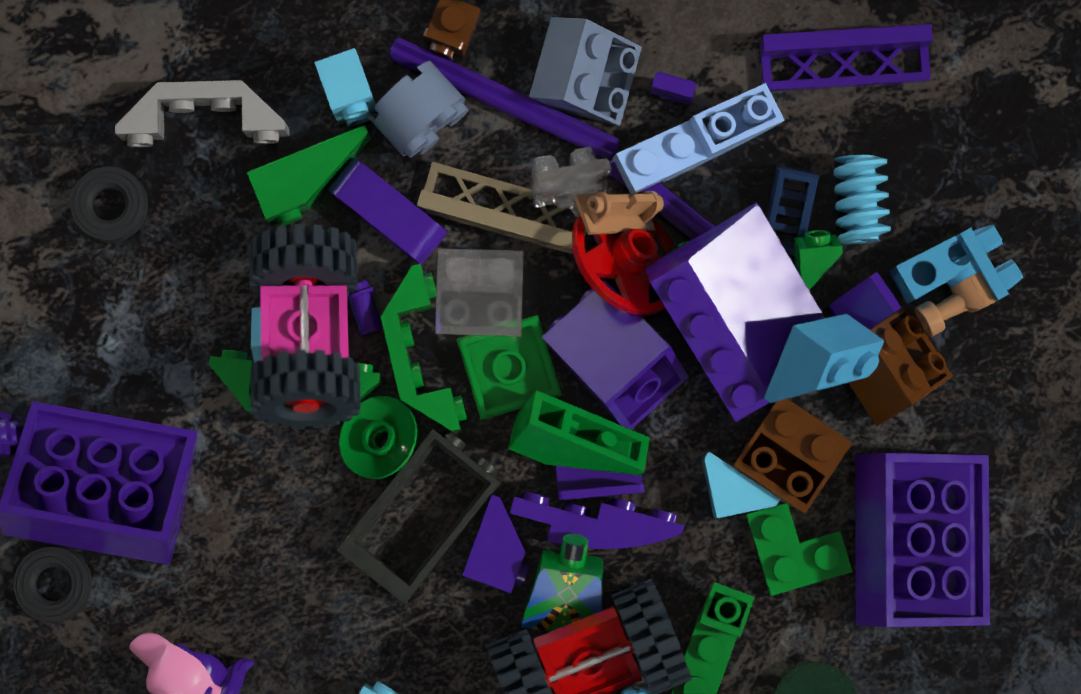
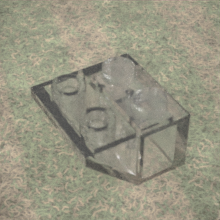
(479, 292)

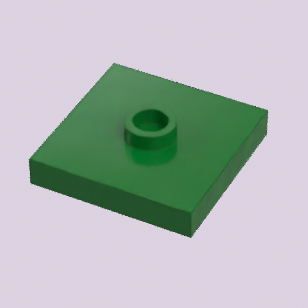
(508, 369)

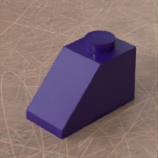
(866, 303)
(497, 551)

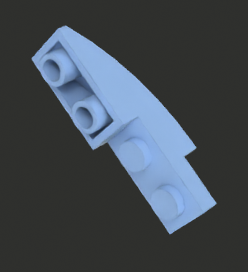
(698, 139)

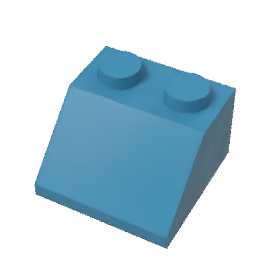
(824, 356)

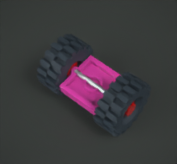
(304, 327)

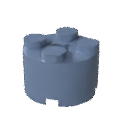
(417, 110)

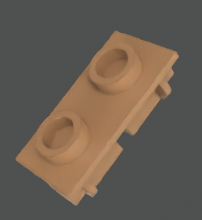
(618, 212)

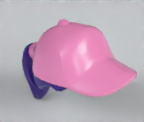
(182, 671)

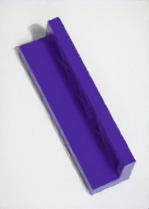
(846, 42)

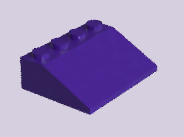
(735, 304)
(98, 483)
(922, 540)

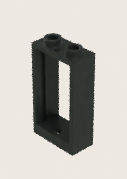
(375, 567)

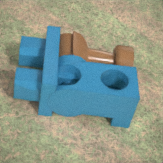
(966, 270)

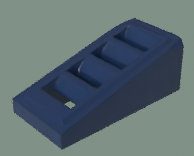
(807, 197)

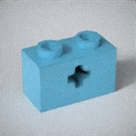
(346, 88)

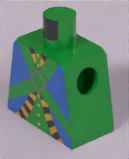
(565, 586)

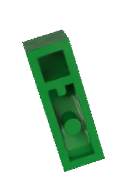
(301, 178)
(575, 438)

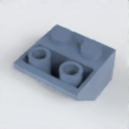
(585, 70)

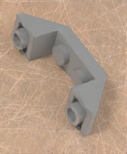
(146, 118)

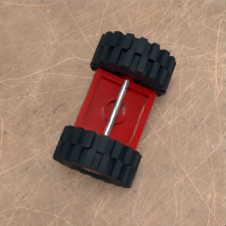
(594, 651)

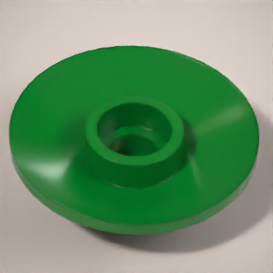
(363, 435)

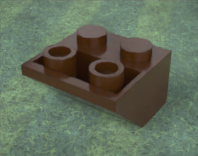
(905, 371)
(792, 454)

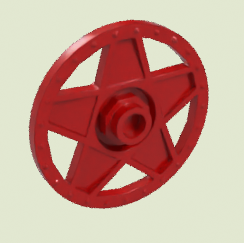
(624, 259)

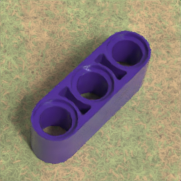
(387, 211)

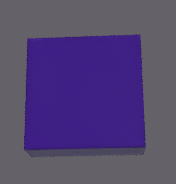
(673, 88)

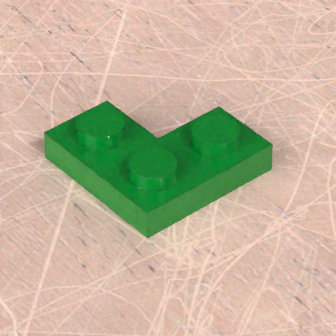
(790, 563)

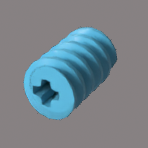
(861, 199)

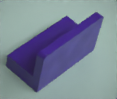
(585, 483)

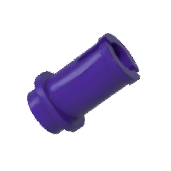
(364, 309)

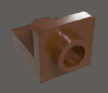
(451, 28)

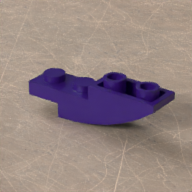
(614, 527)

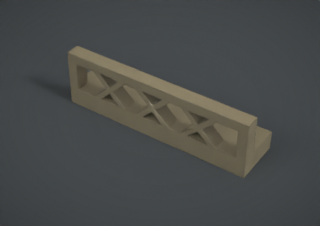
(493, 219)

